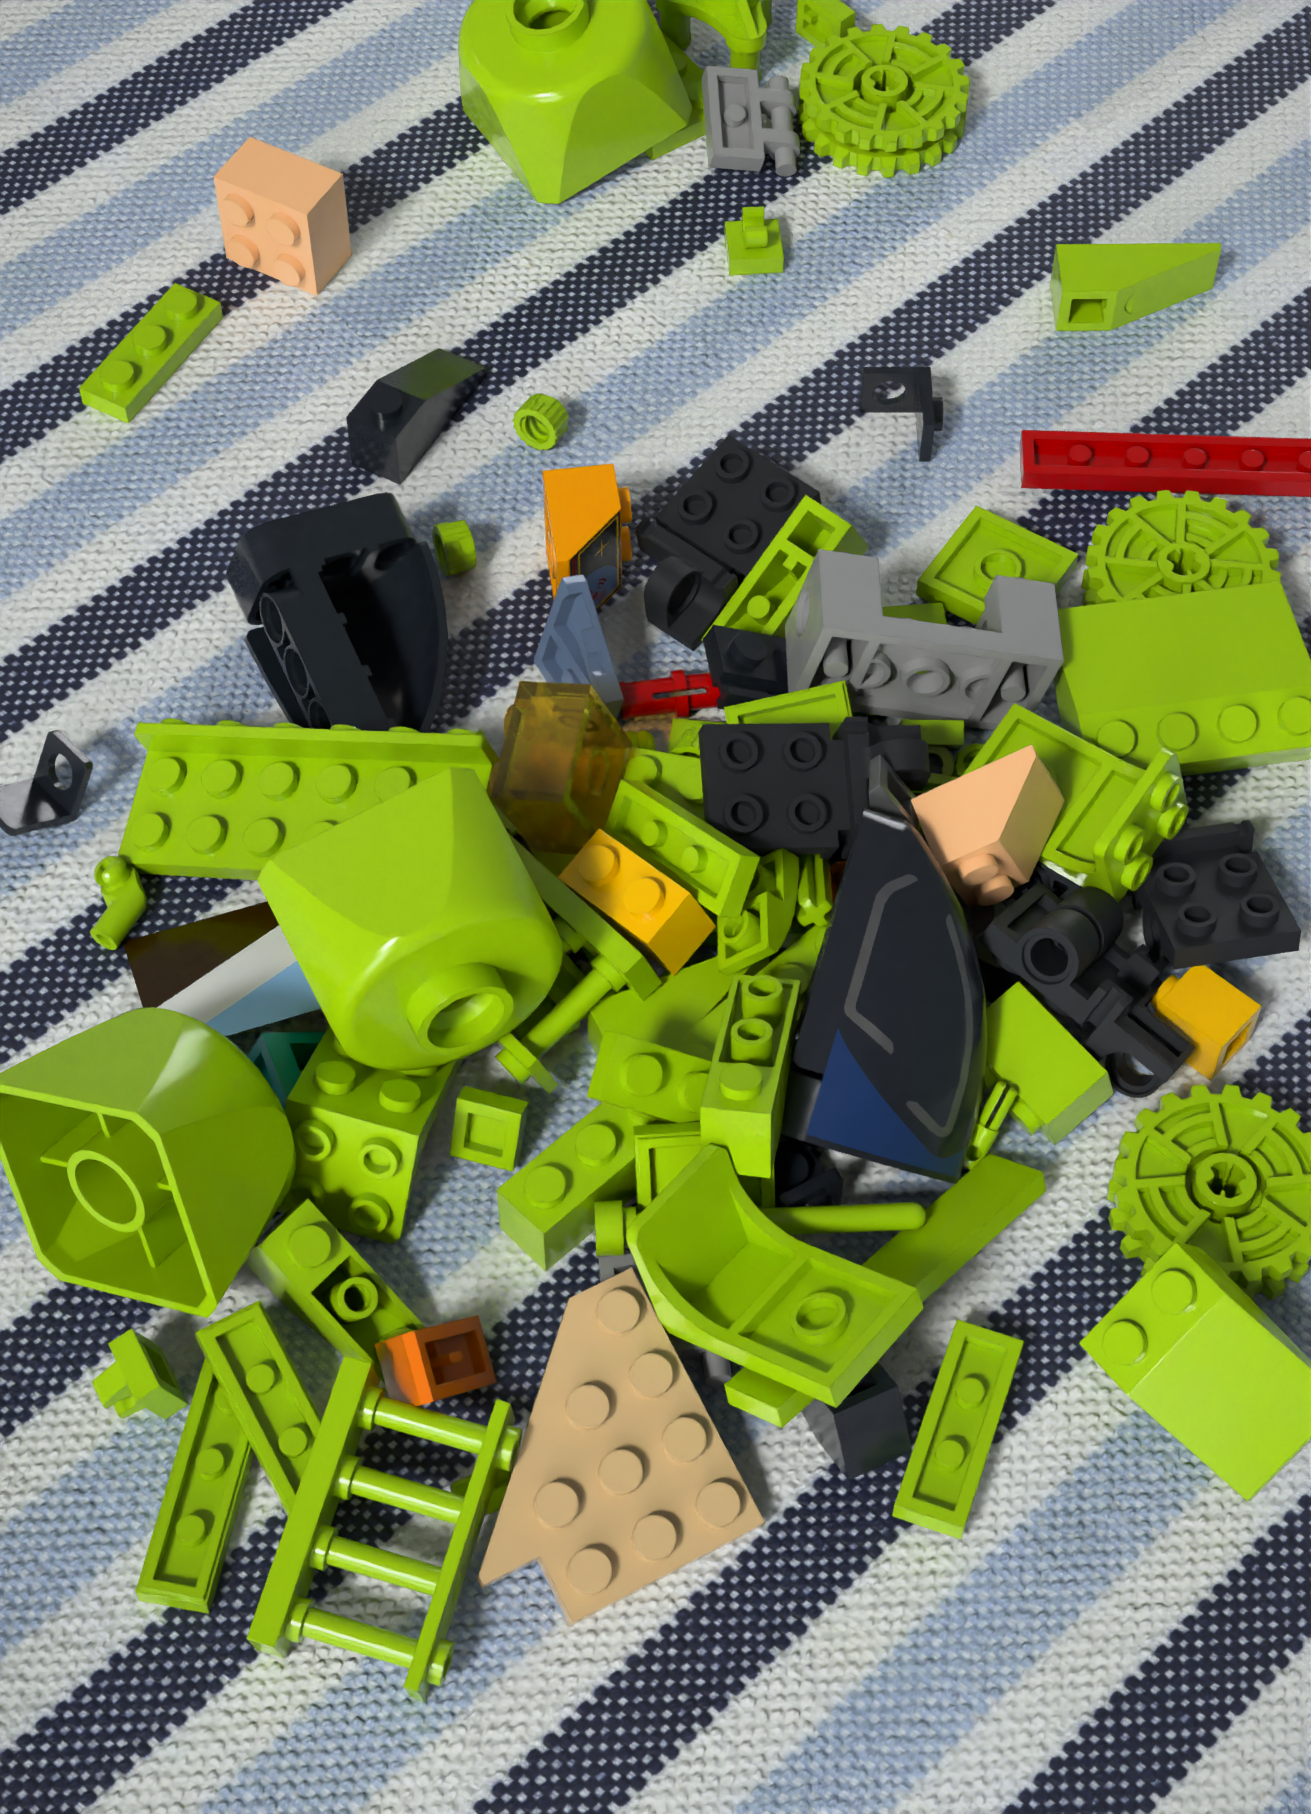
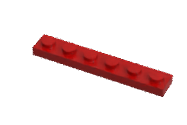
(1165, 463)

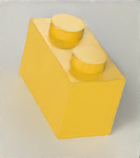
(638, 901)

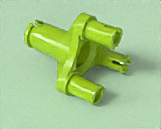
(738, 21)

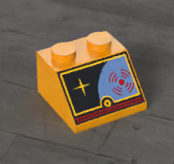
(585, 528)

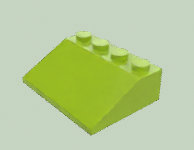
(1192, 673)

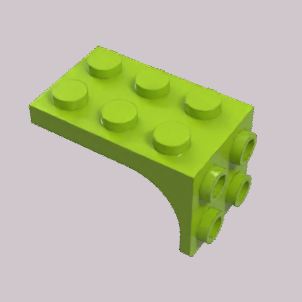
(1110, 809)
(360, 1138)
(757, 1293)

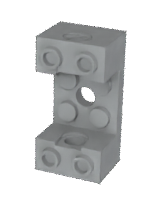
(970, 672)

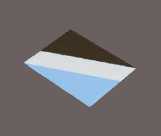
(223, 971)

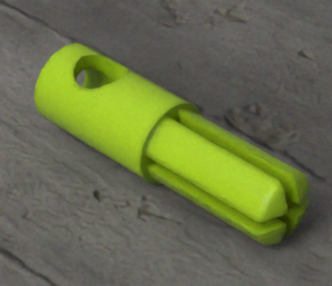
(985, 1130)

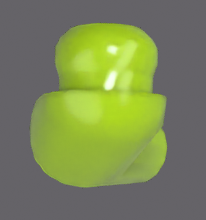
(124, 901)

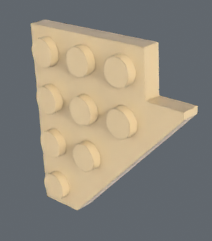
(615, 1462)

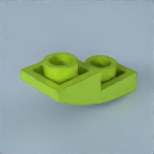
(764, 915)

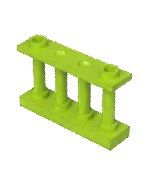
(613, 967)
(313, 1544)

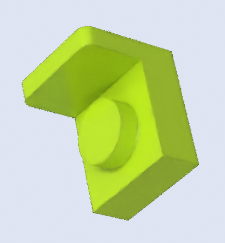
(822, 19)

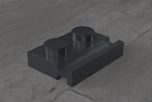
(745, 665)

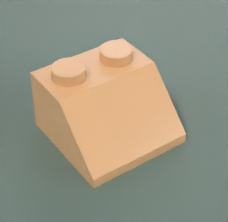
(991, 825)

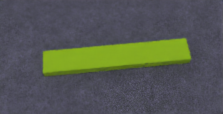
(925, 1258)

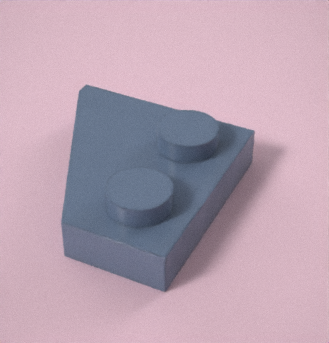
(575, 645)

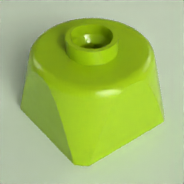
(568, 87)
(417, 925)
(145, 1157)

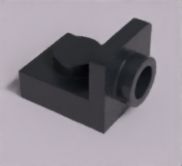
(801, 1178)

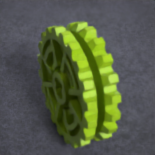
(883, 100)
(1175, 549)
(1225, 1147)

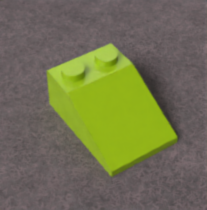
(1209, 1368)

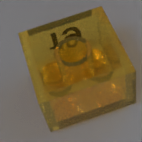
(559, 765)

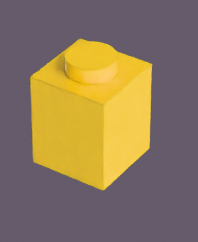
(1208, 1015)

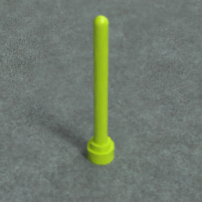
(613, 1220)

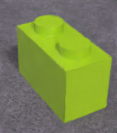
(1047, 1065)

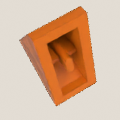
(436, 1362)

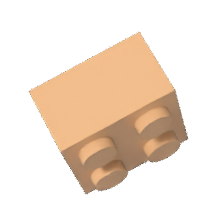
(283, 215)

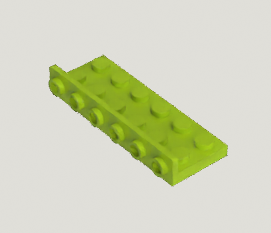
(240, 794)

